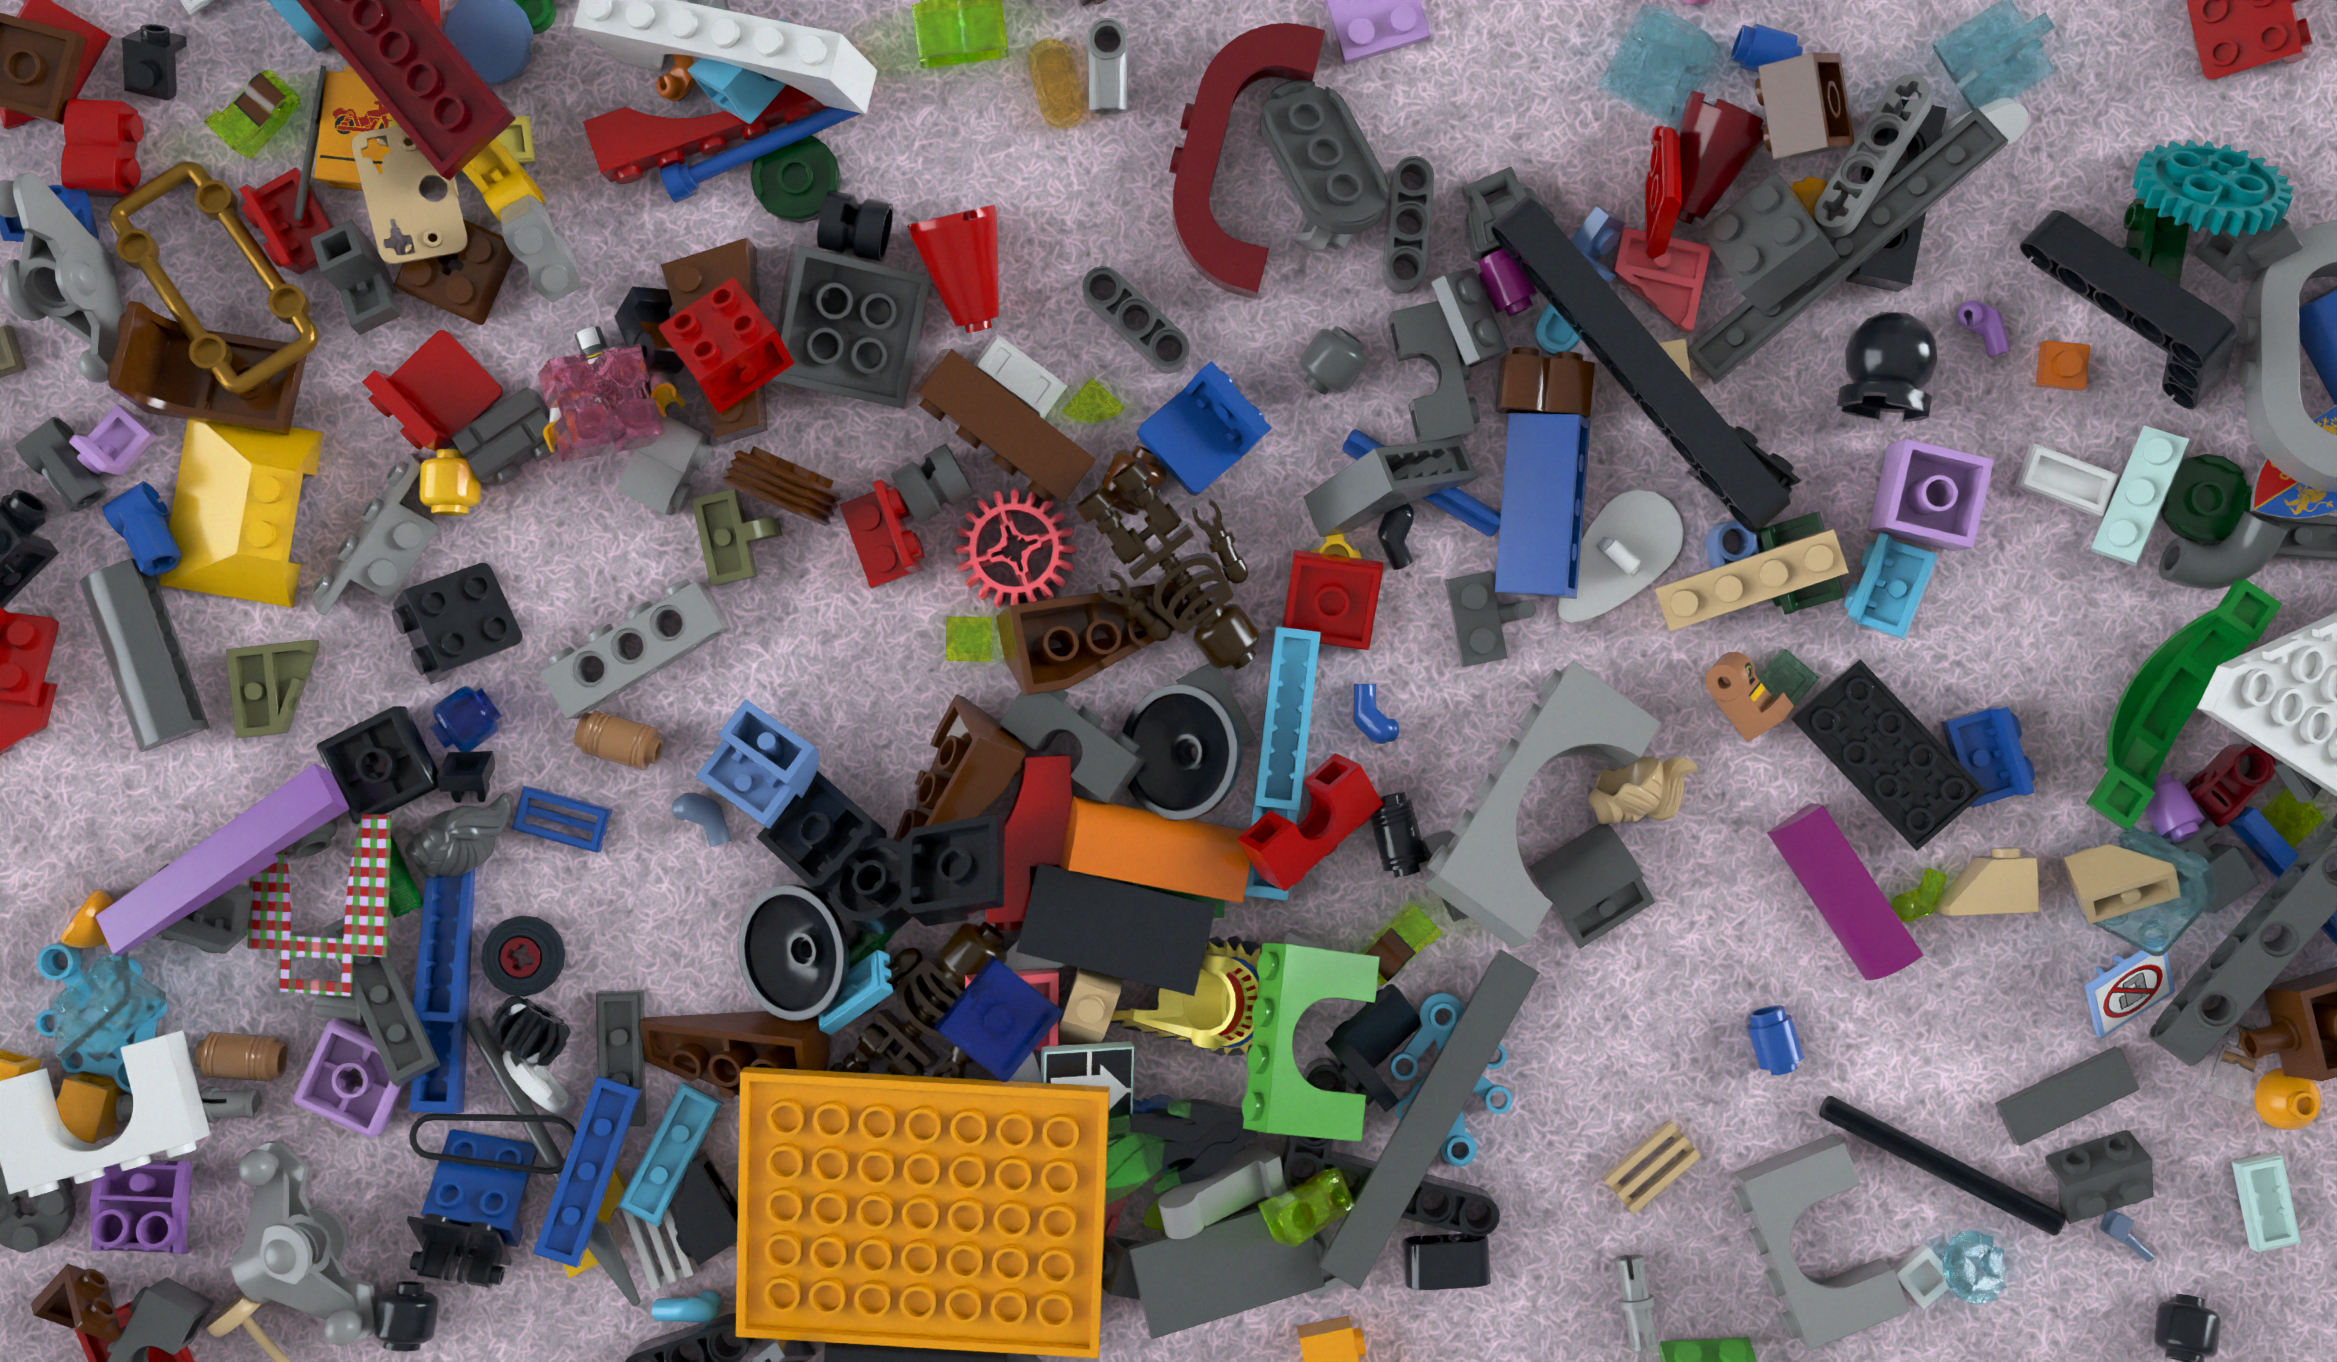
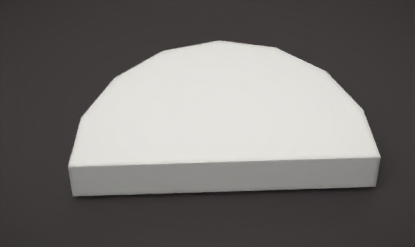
(539, 1084)

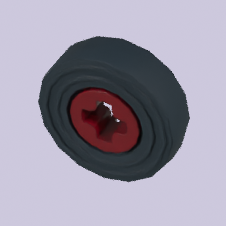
(543, 945)

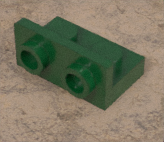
(2155, 239)

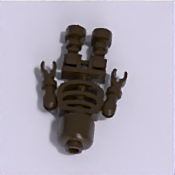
(1222, 630)
(961, 956)

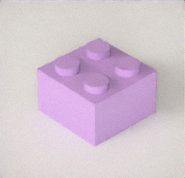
(1931, 495)

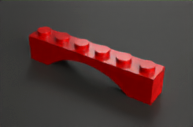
(633, 142)

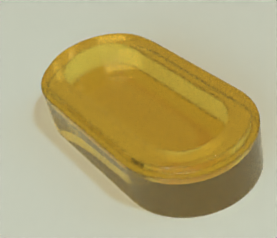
(1056, 84)

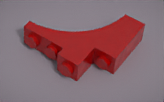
(1033, 832)

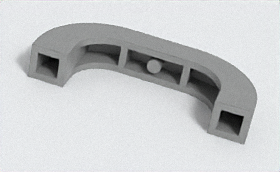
(2273, 363)

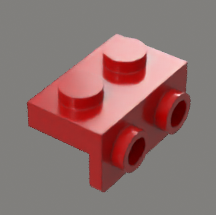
(273, 211)

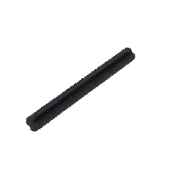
(1942, 1165)

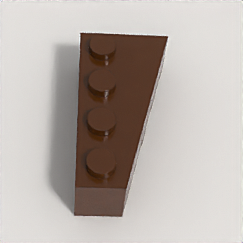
(694, 278)

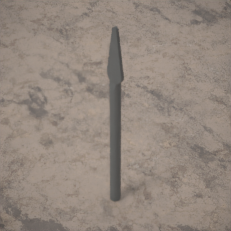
(602, 1241)

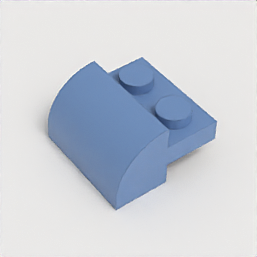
(759, 764)

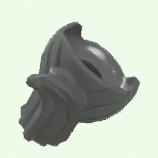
(459, 839)

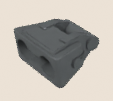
(1484, 214)
(2247, 251)

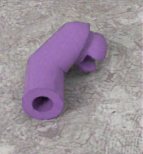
(1985, 322)

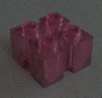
(586, 425)

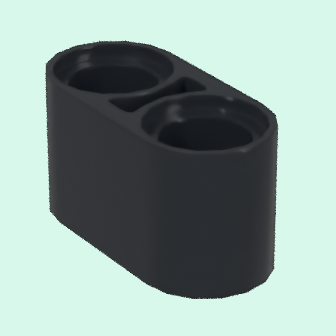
(1446, 1261)

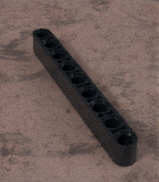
(1640, 365)

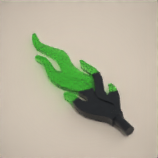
(1154, 1141)

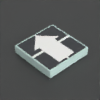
(1094, 1065)

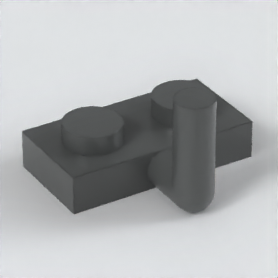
(1479, 618)

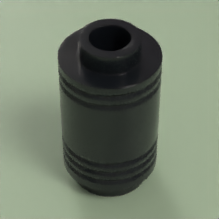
(1398, 835)

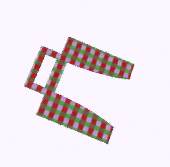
(364, 912)

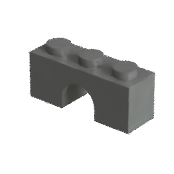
(1426, 335)
(1106, 760)
(162, 1317)

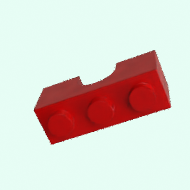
(1339, 804)

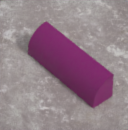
(1844, 893)

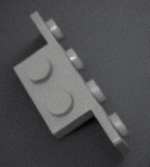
(383, 546)

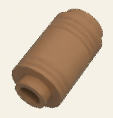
(618, 740)
(241, 1056)

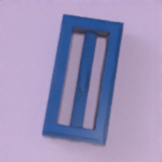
(599, 828)

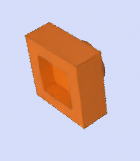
(2062, 365)

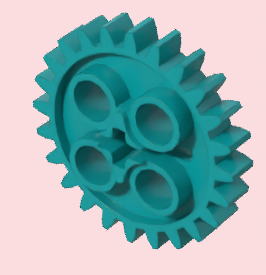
(2212, 188)

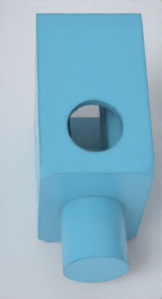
(735, 88)

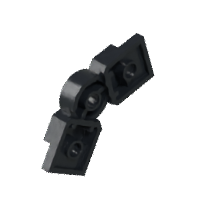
(929, 875)

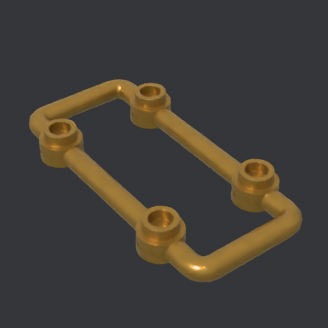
(207, 349)

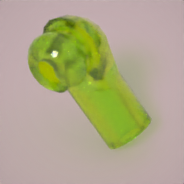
(1921, 901)

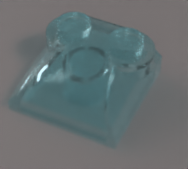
(1660, 64)

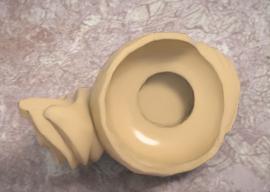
(1641, 790)

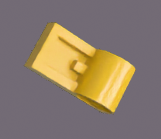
(500, 177)

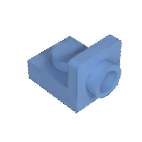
(1598, 237)

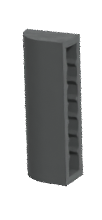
(143, 654)

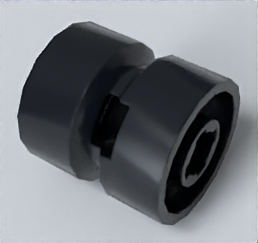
(871, 225)

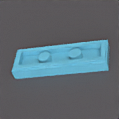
(670, 1154)

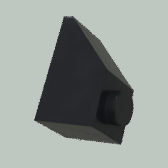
(706, 1212)

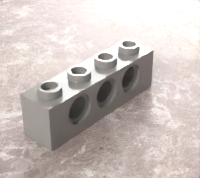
(568, 674)

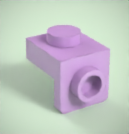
(114, 442)

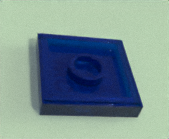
(998, 1019)

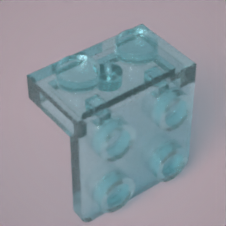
(2161, 925)

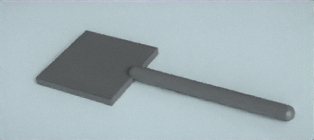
(310, 151)

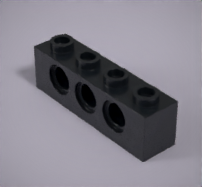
(1895, 266)

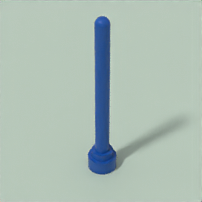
(684, 179)

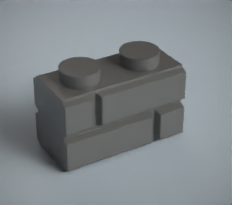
(506, 438)

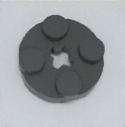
(31, 1230)

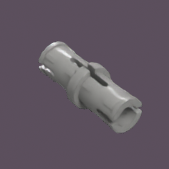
(1636, 1302)

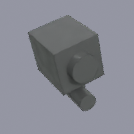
(2229, 864)

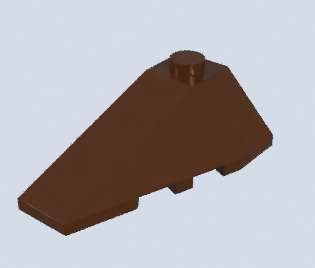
(1070, 638)
(969, 770)

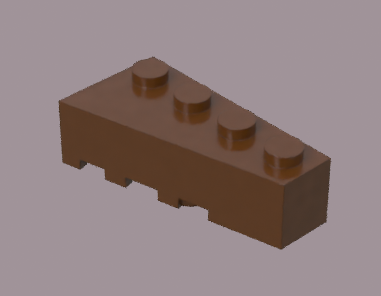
(1003, 425)

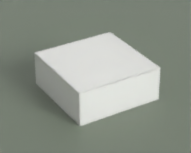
(1922, 1276)

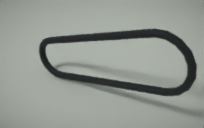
(488, 1117)

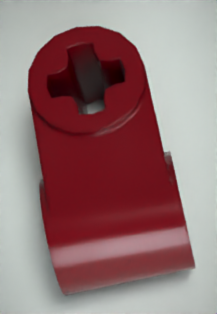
(2223, 788)

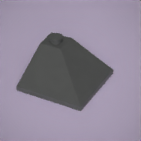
(850, 325)

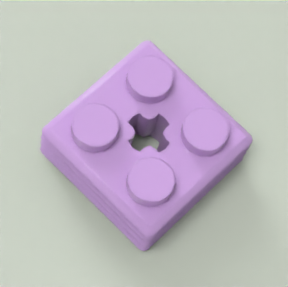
(330, 1087)

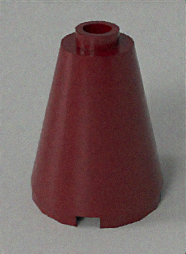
(1713, 152)

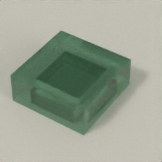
(1787, 675)

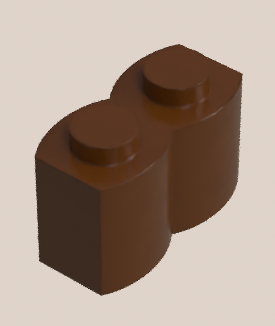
(1544, 384)

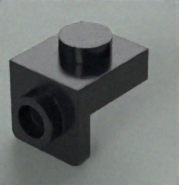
(151, 61)

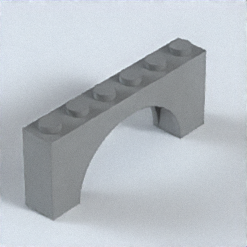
(1482, 863)

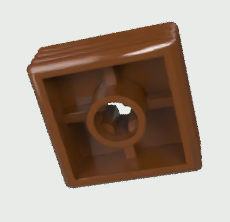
(463, 292)
(783, 485)

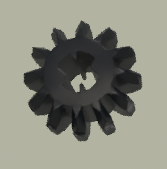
(529, 1031)

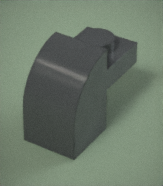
(358, 274)

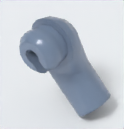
(705, 813)

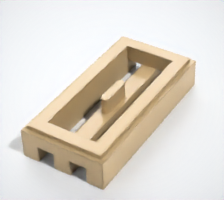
(1660, 1182)

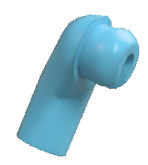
(698, 1310)

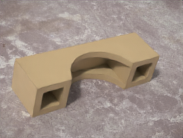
(1751, 579)

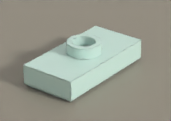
(2266, 1202)

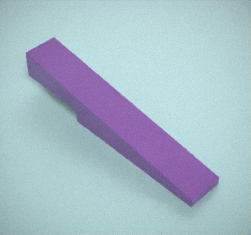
(224, 859)

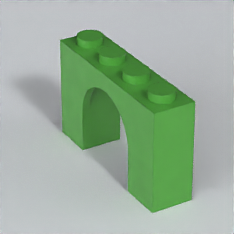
(1277, 1093)

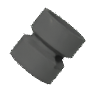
(932, 484)

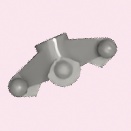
(61, 272)
(296, 1249)

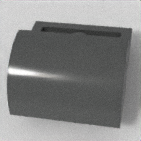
(1592, 884)

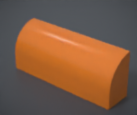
(1155, 850)

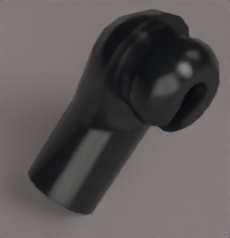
(1393, 533)

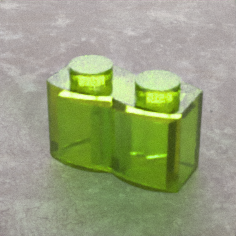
(959, 32)

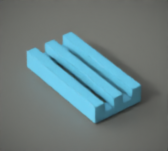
(859, 998)

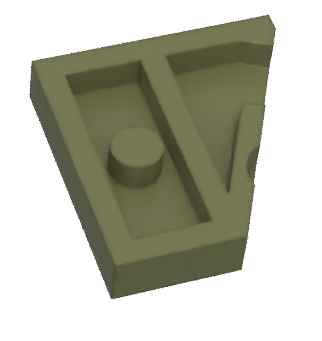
(268, 685)

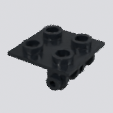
(445, 1243)

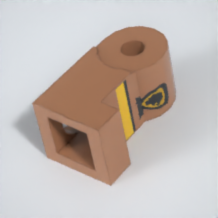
(1744, 697)

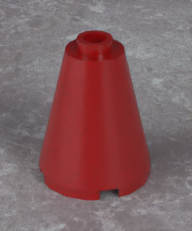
(963, 263)

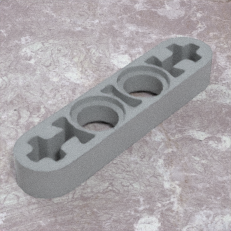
(1879, 158)

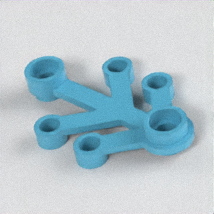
(1416, 1047)
(113, 1066)

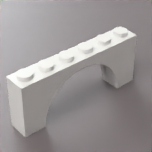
(797, 55)

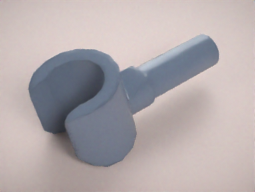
(2118, 1226)

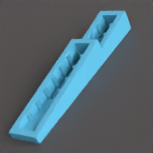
(1284, 737)

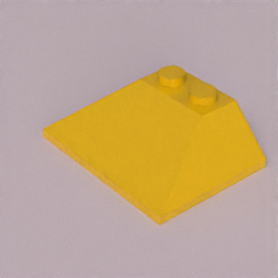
(239, 510)

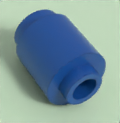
(1763, 46)
(1774, 1040)

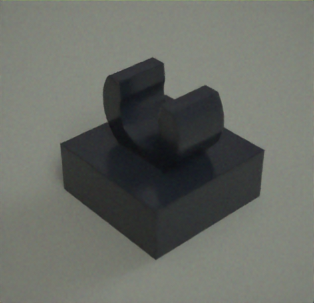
(466, 773)

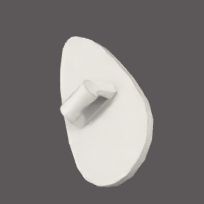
(1623, 553)

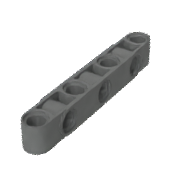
(2244, 962)

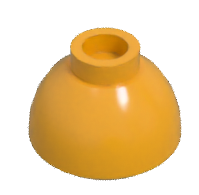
(84, 928)
(2287, 1100)

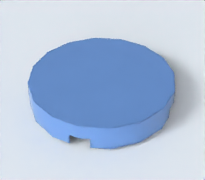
(492, 37)

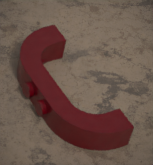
(1261, 53)

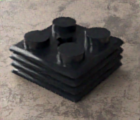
(355, 751)

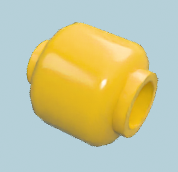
(449, 484)

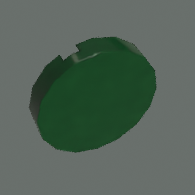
(803, 190)
(2192, 499)

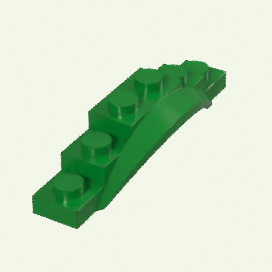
(2166, 695)

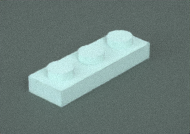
(2140, 495)

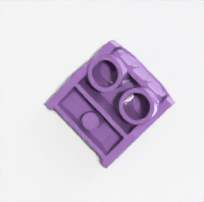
(134, 1201)

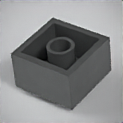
(1769, 243)

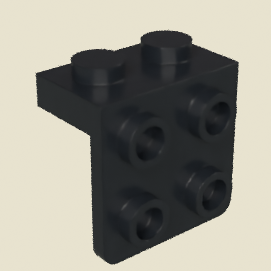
(455, 621)
(1370, 1039)

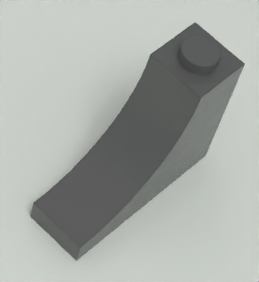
(1386, 481)

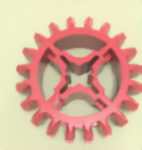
(1003, 513)

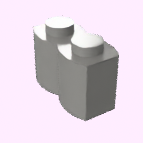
(532, 240)
(662, 471)

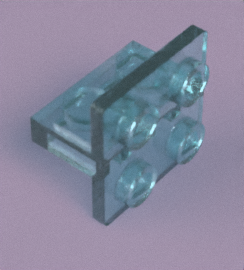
(1996, 54)
(103, 1008)

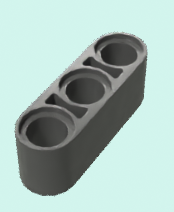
(1411, 204)
(1129, 299)

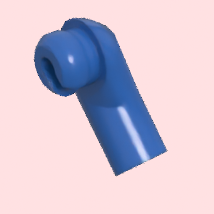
(1369, 718)

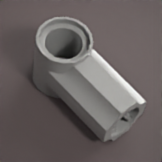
(1108, 70)

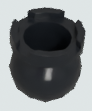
(1889, 365)

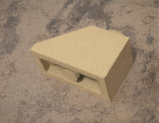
(2118, 881)
(1994, 886)
(1089, 1007)

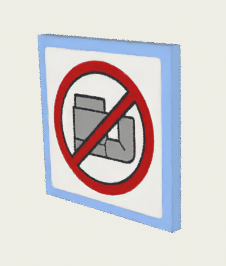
(2128, 990)

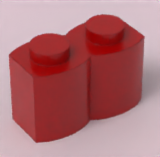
(101, 147)

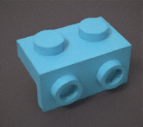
(1890, 586)

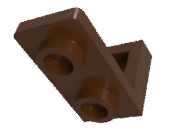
(81, 1301)

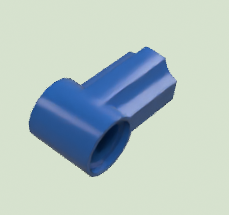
(141, 522)

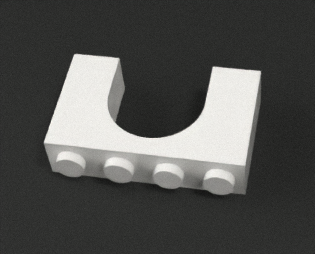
(165, 1116)

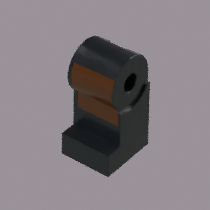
(639, 323)

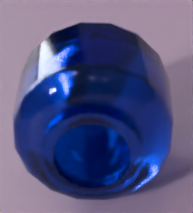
(465, 719)

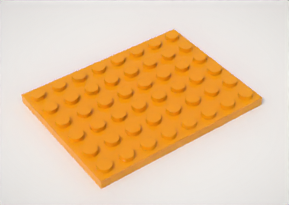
(921, 1211)

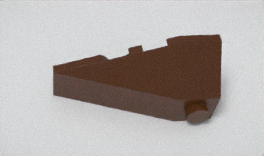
(724, 1043)

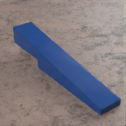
(444, 990)

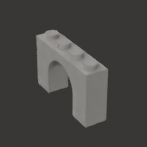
(1775, 1197)

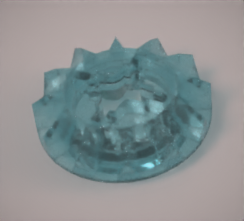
(1961, 1273)

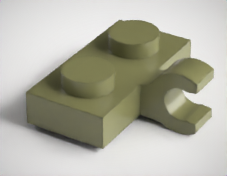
(727, 536)

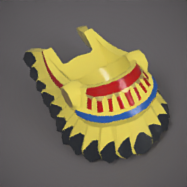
(1220, 1010)

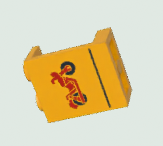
(345, 112)

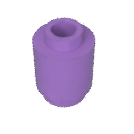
(2173, 809)

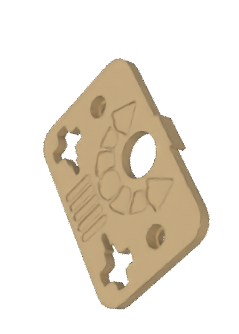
(398, 198)

